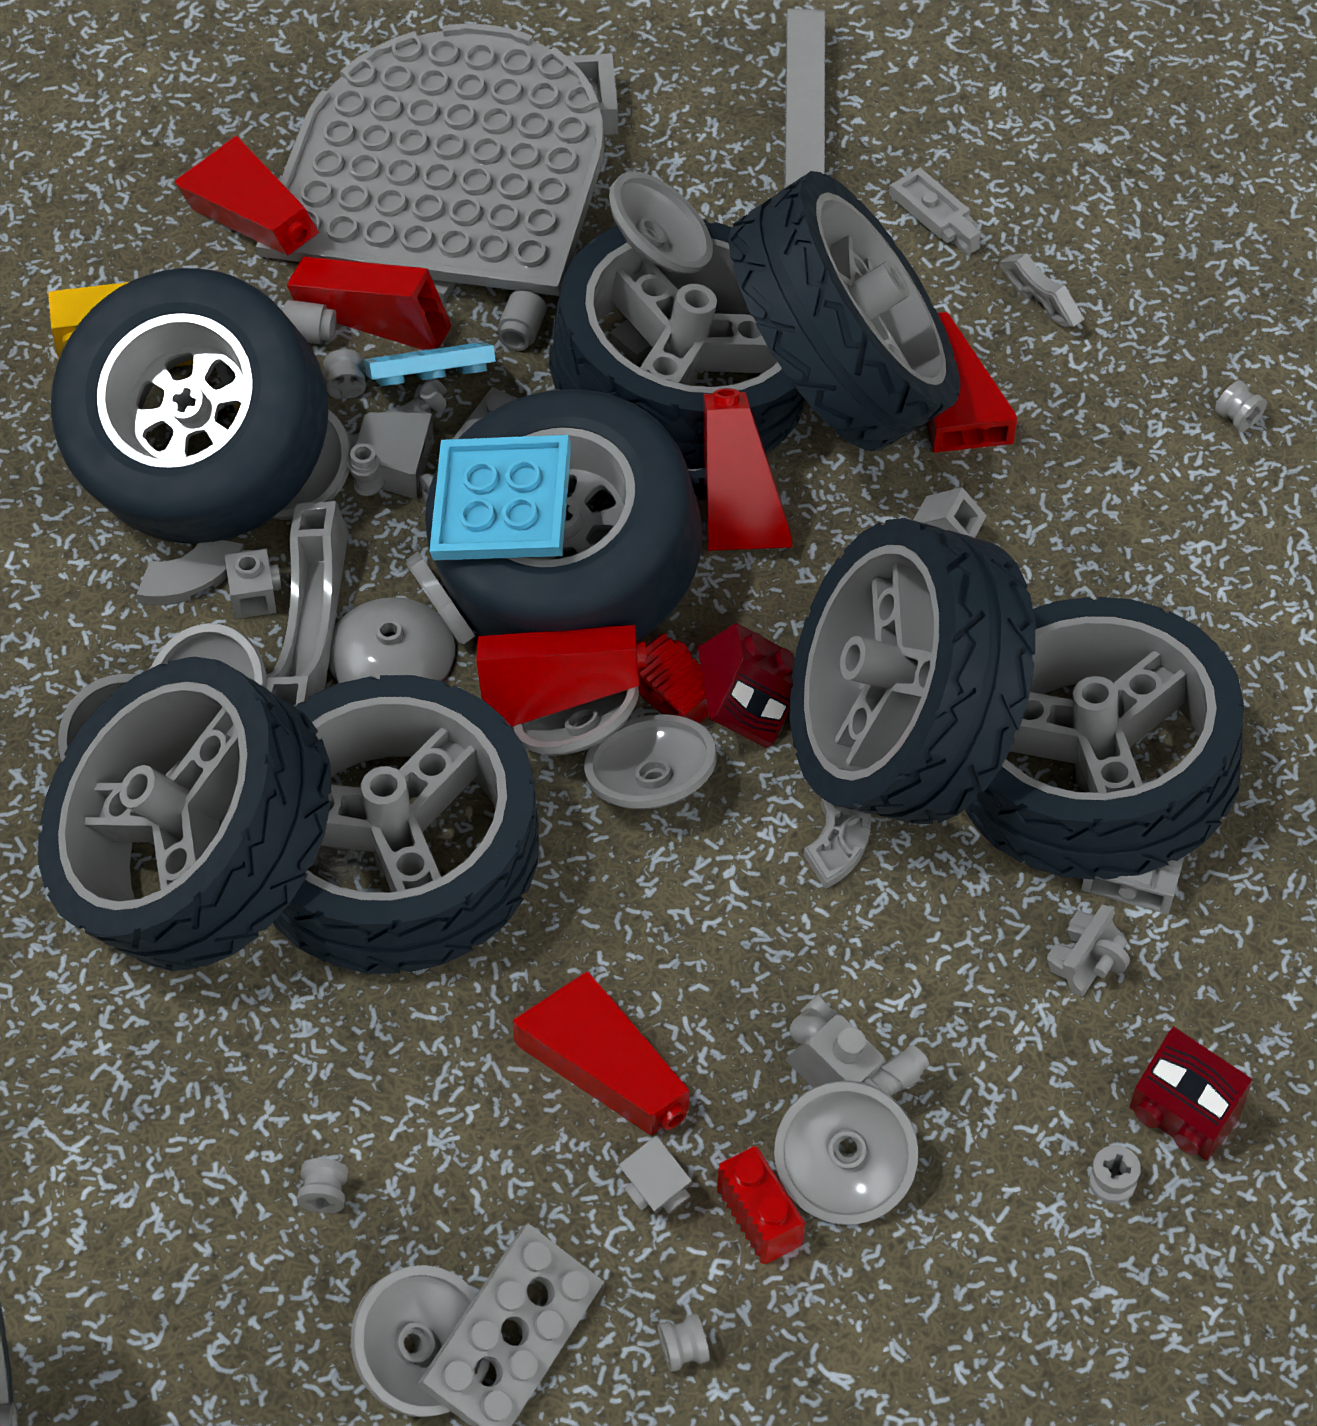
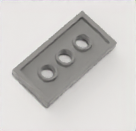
(478, 1333)

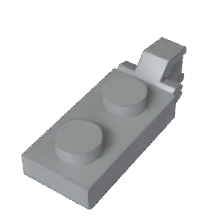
(936, 209)

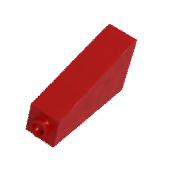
(247, 197)
(375, 299)
(981, 413)
(740, 488)
(556, 670)
(604, 1054)

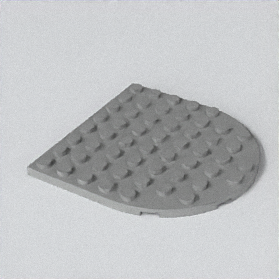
(452, 159)

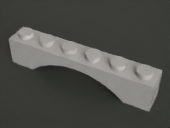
(317, 566)

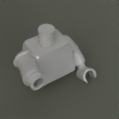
(396, 444)
(839, 1052)

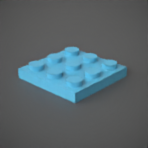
(429, 363)
(501, 497)

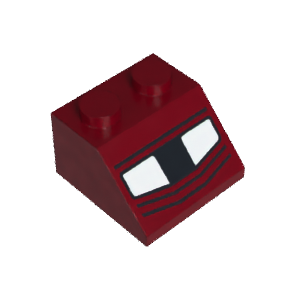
(747, 683)
(1190, 1094)

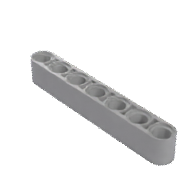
(804, 93)

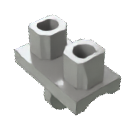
(1095, 953)

